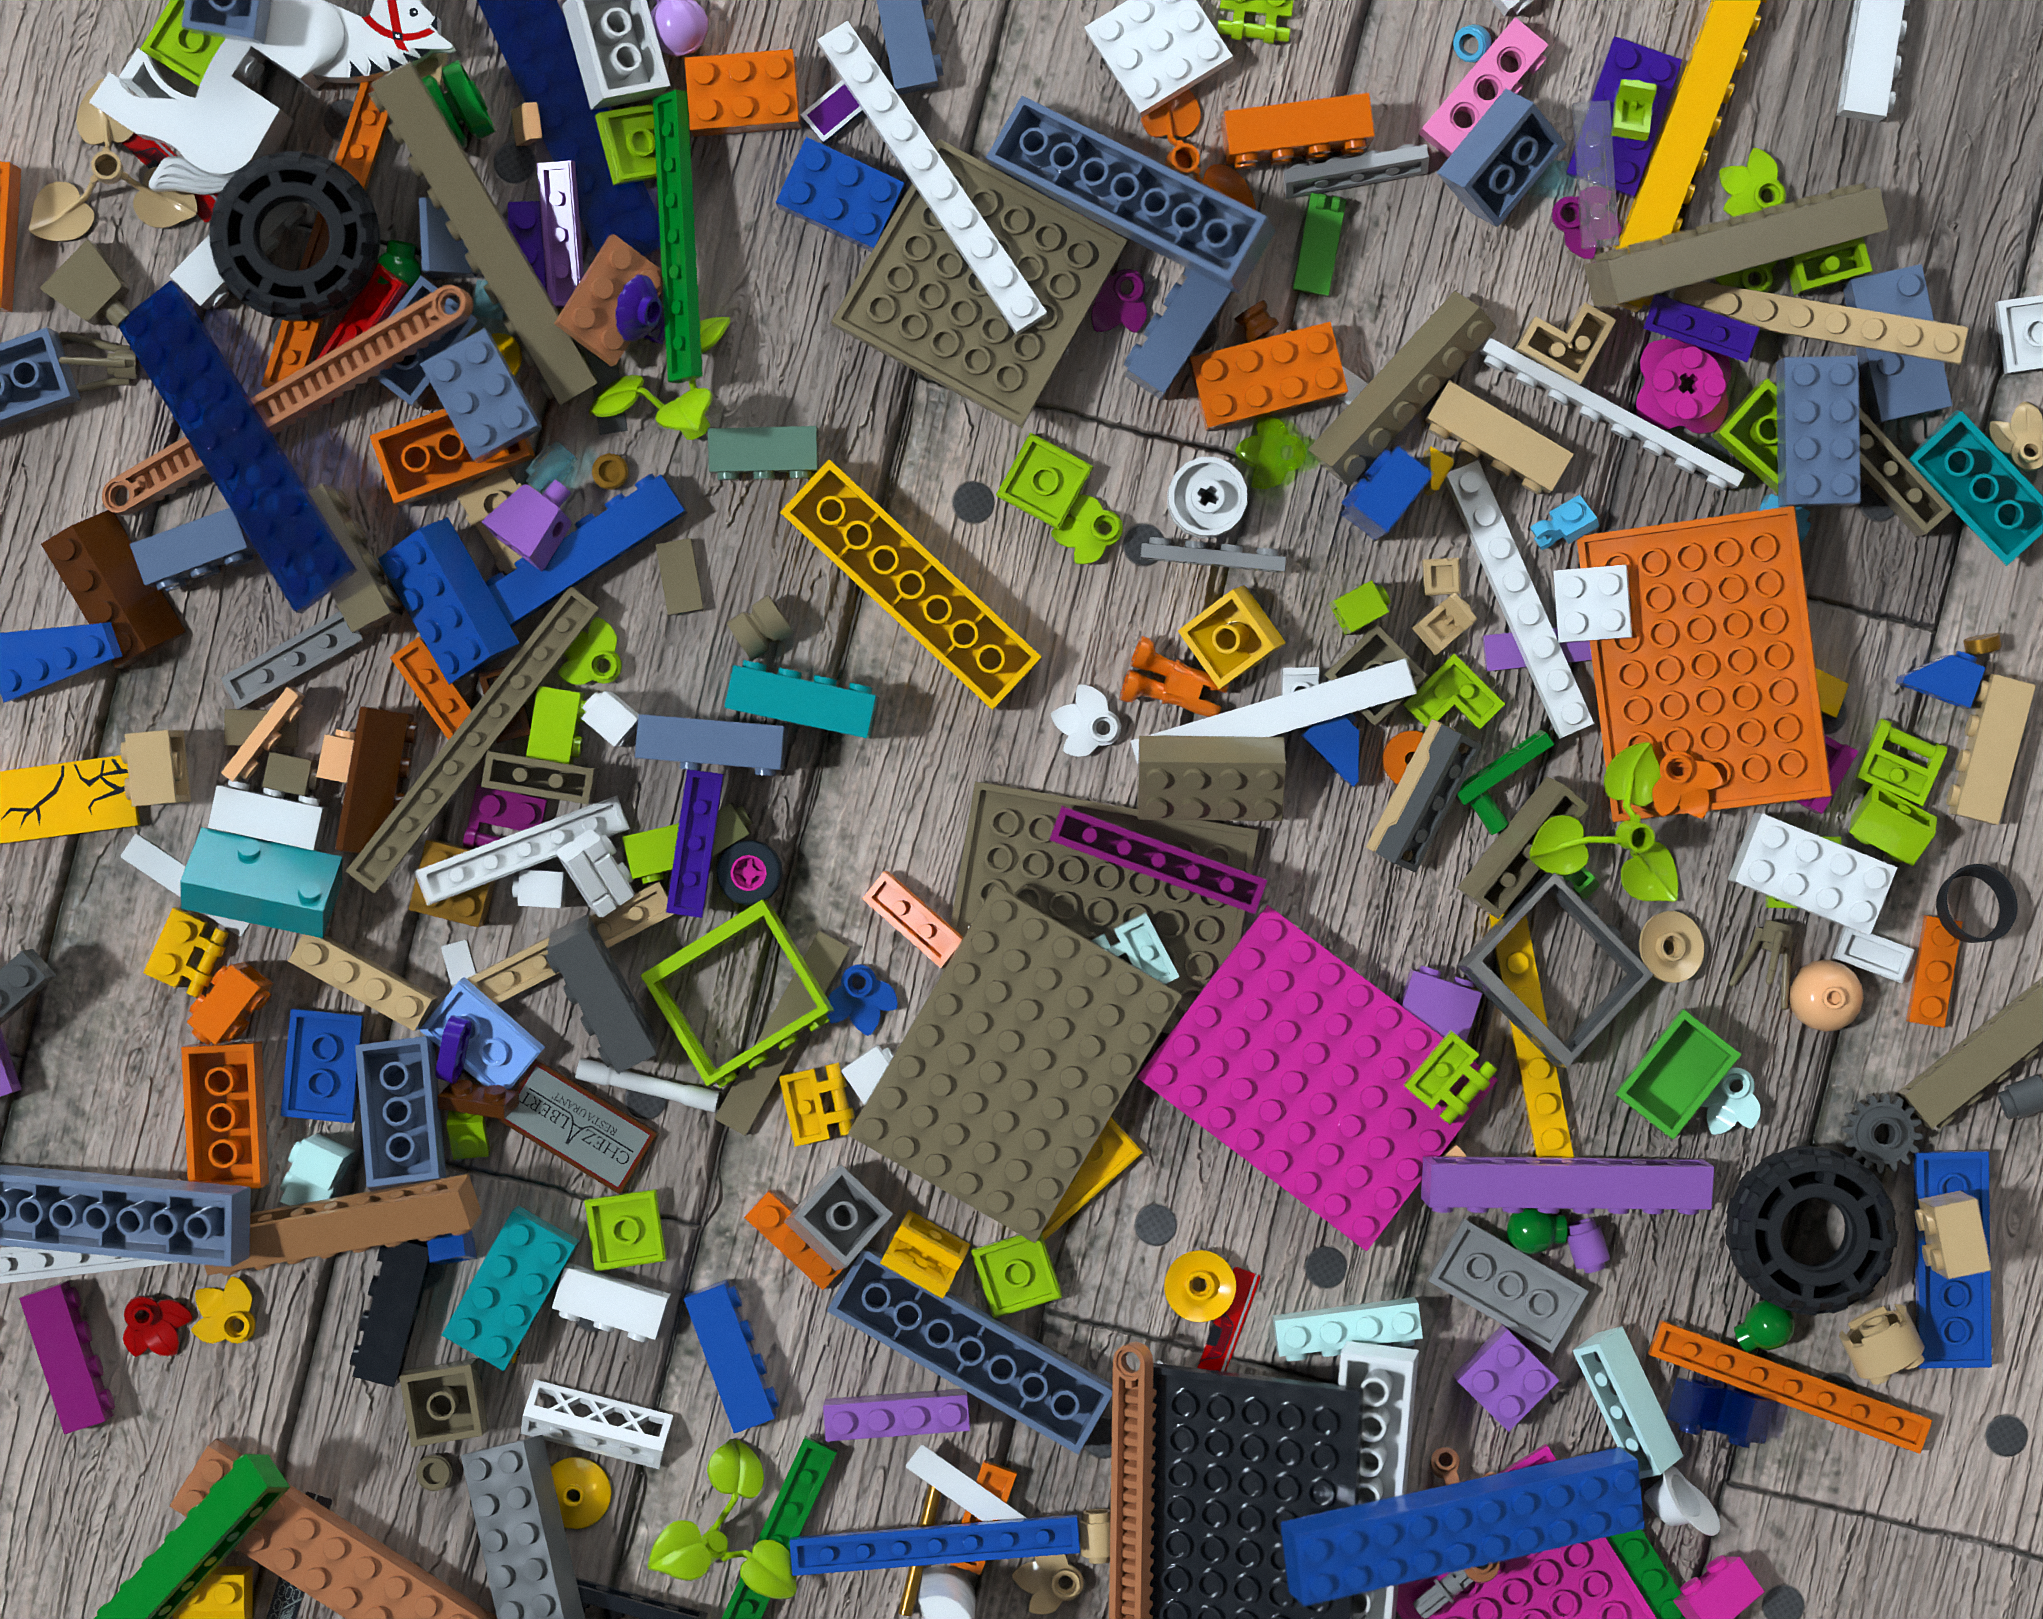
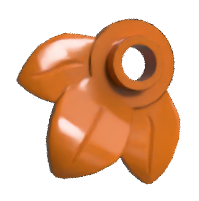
(1687, 790)

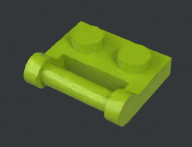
(1896, 773)

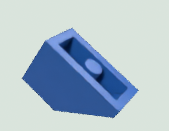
(1946, 679)
(1337, 744)

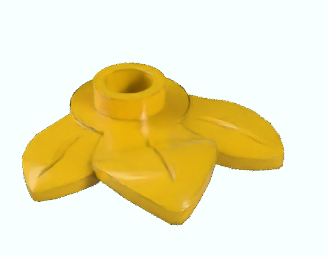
(219, 1311)

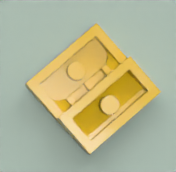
(925, 1254)

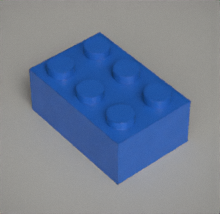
(840, 194)

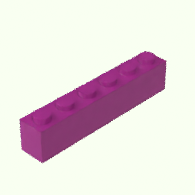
(1158, 859)

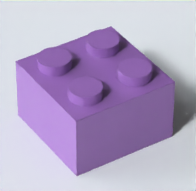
(1505, 1377)

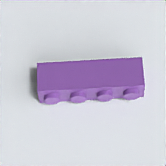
(896, 1414)

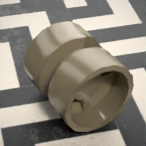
(760, 627)

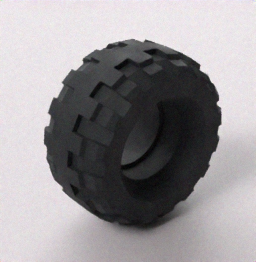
(282, 292)
(1767, 1197)

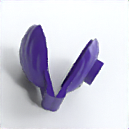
(640, 311)

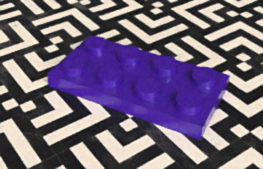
(1633, 62)

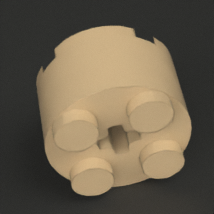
(1882, 1343)

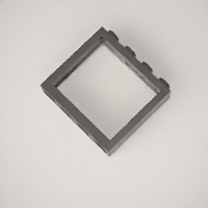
(1516, 1011)

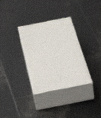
(1874, 954)

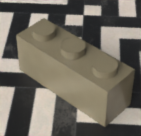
(540, 777)

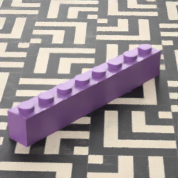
(1566, 1183)

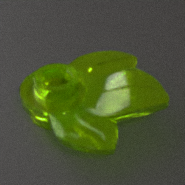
(1265, 453)

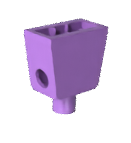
(531, 522)

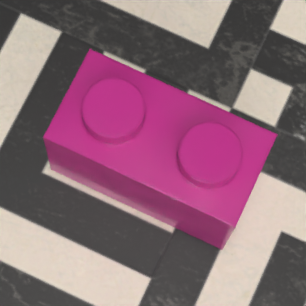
(1720, 1591)

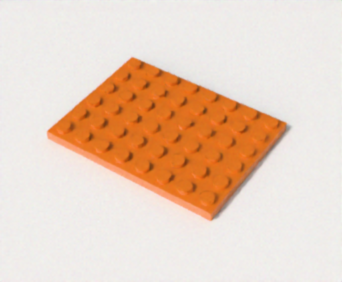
(1714, 656)

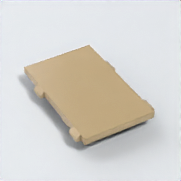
(480, 502)

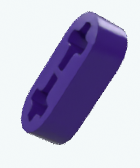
(453, 1049)

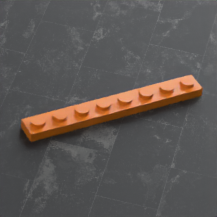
(1790, 1386)

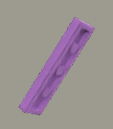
(560, 229)

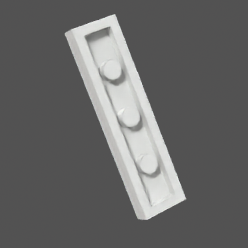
(594, 1435)

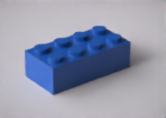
(1390, 488)
(448, 600)

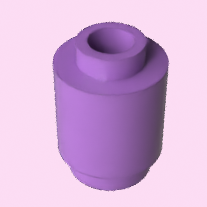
(1587, 1245)

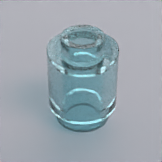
(551, 464)

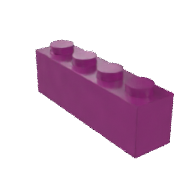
(67, 1356)

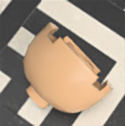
(1826, 995)

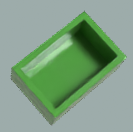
(1677, 1074)

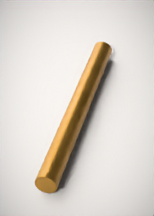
(915, 1572)

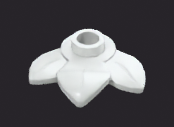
(1081, 719)

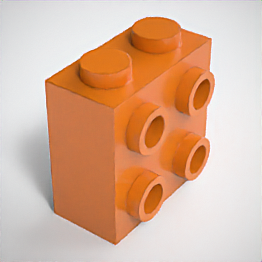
(224, 1009)

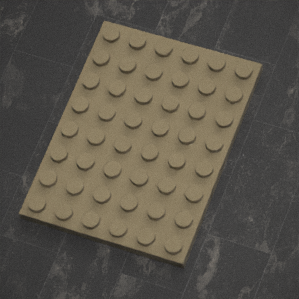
(1012, 849)
(1014, 1064)

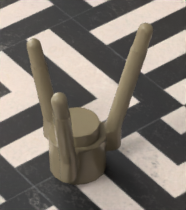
(121, 364)
(1775, 939)

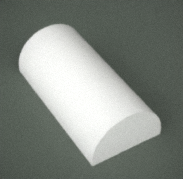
(946, 1594)

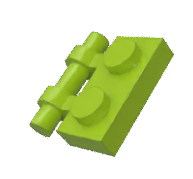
(1270, 8)
(1441, 1071)

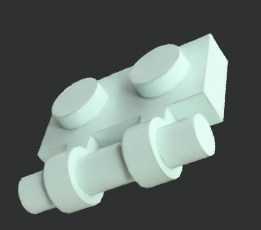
(1143, 948)

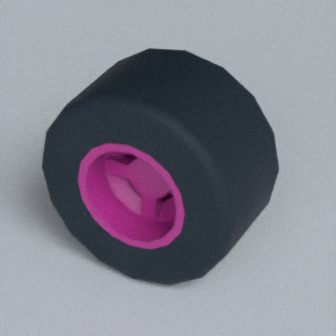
(737, 872)

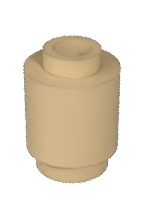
(1095, 1535)

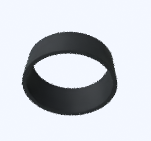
(2003, 891)

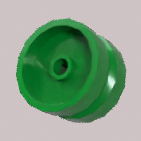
(461, 103)

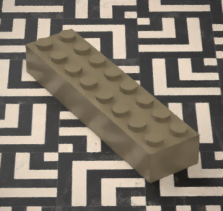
(1735, 244)

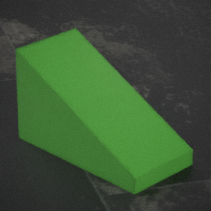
(1583, 882)

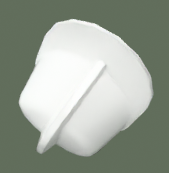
(1682, 1503)

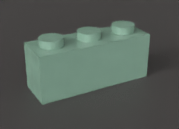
(763, 452)

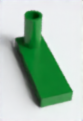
(1475, 787)

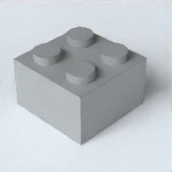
(838, 1218)

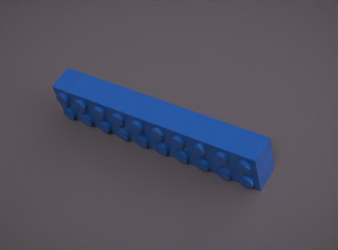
(1462, 1525)

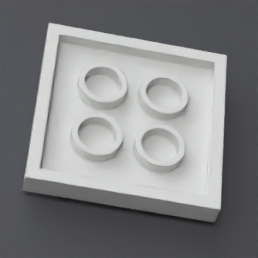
(1158, 49)

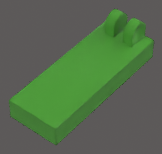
(1319, 244)

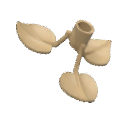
(61, 212)

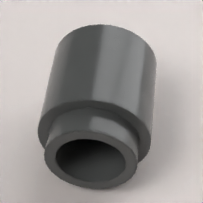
(2022, 1098)

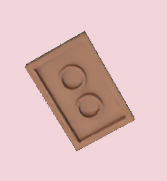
(591, 308)

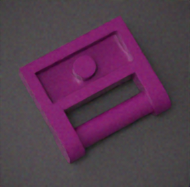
(504, 810)

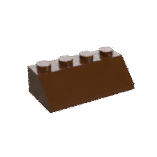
(108, 587)
(375, 774)

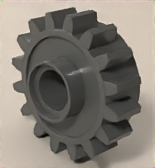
(1899, 1138)

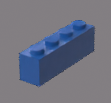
(731, 1356)

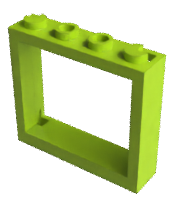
(655, 978)

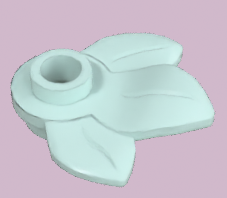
(1730, 1107)

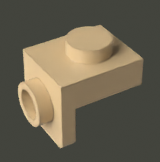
(1445, 623)

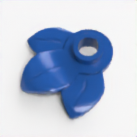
(864, 1004)

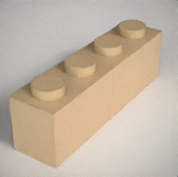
(1498, 438)
(1991, 749)
(364, 980)

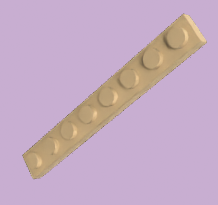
(1831, 322)

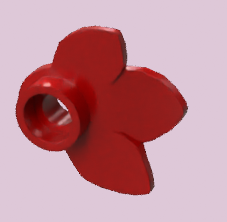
(158, 1329)

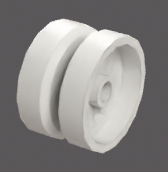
(1210, 476)

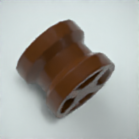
(1256, 321)

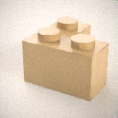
(1569, 351)

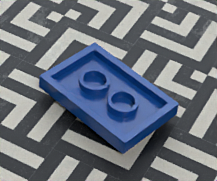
(321, 1065)

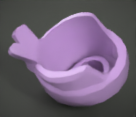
(679, 26)

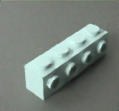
(1331, 1328)
(1627, 1401)

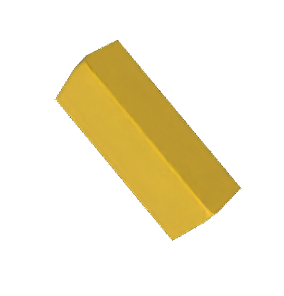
(1439, 465)

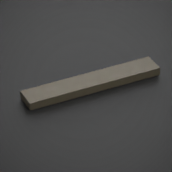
(755, 1084)

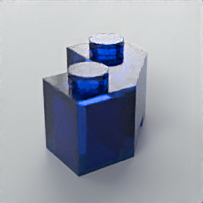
(1732, 1412)

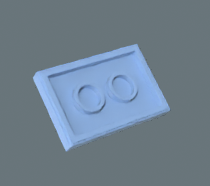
(497, 1045)

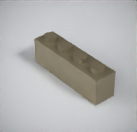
(1898, 480)
(1507, 862)

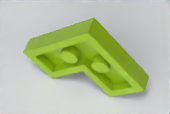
(1457, 686)

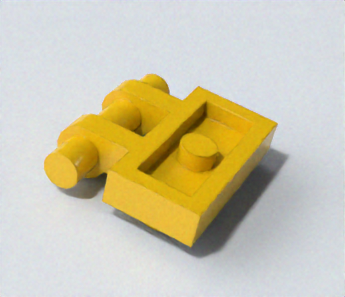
(176, 948)
(805, 1105)

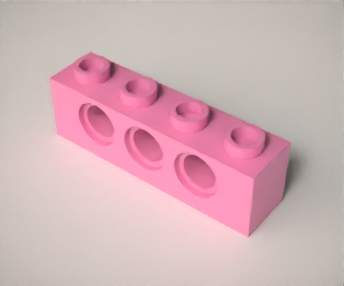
(1514, 41)

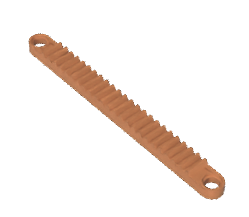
(301, 393)
(1131, 1485)

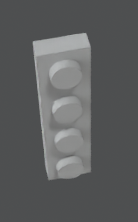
(1356, 171)
(1197, 554)
(290, 660)

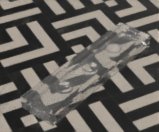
(1595, 174)

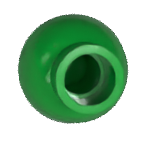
(401, 262)
(1536, 1231)
(1765, 1327)

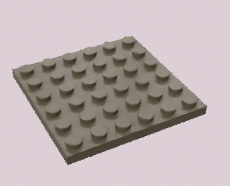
(935, 316)

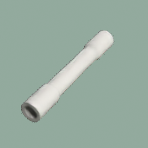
(686, 1094)

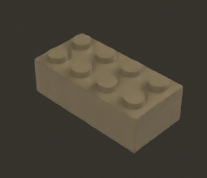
(363, 596)
(1210, 778)

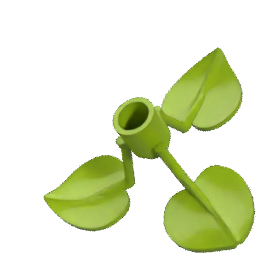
(684, 413)
(1651, 870)
(687, 1554)

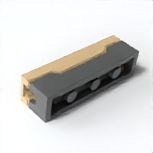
(1423, 795)

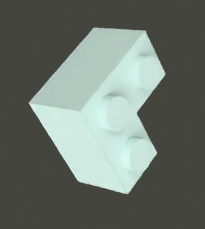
(316, 1170)

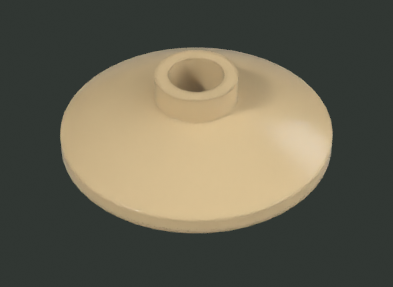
(1683, 943)

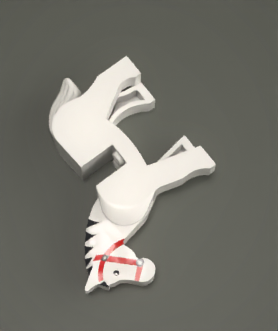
(235, 125)

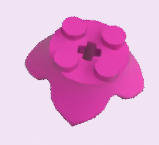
(1662, 401)

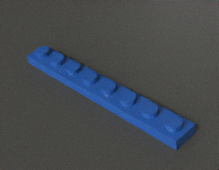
(934, 1545)

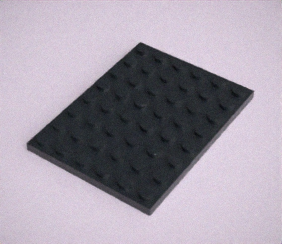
(1231, 1467)

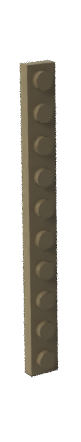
(472, 740)

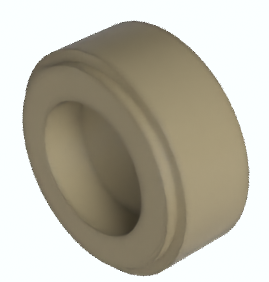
(434, 1472)

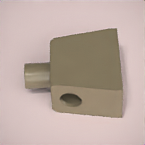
(89, 286)

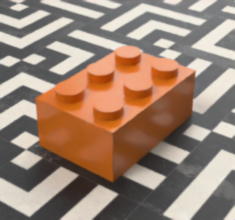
(742, 92)

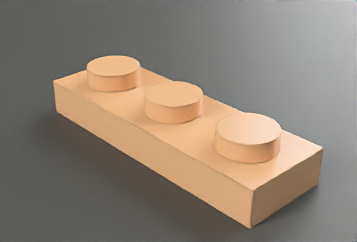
(264, 735)

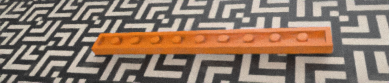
(357, 156)

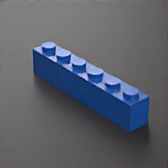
(588, 548)

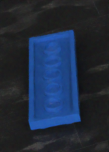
(1953, 1312)

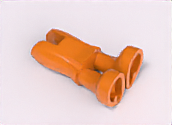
(1181, 684)

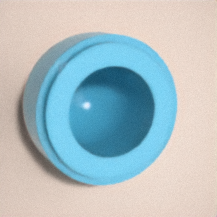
(1481, 35)

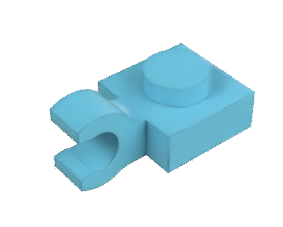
(1567, 521)

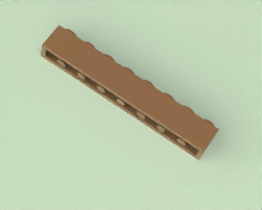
(359, 1222)

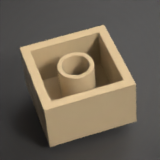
(156, 768)
(1952, 1234)

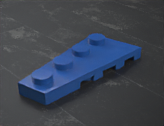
(50, 655)

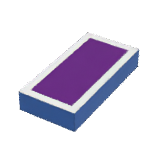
(832, 112)

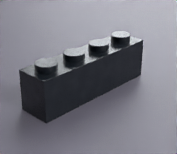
(392, 1313)

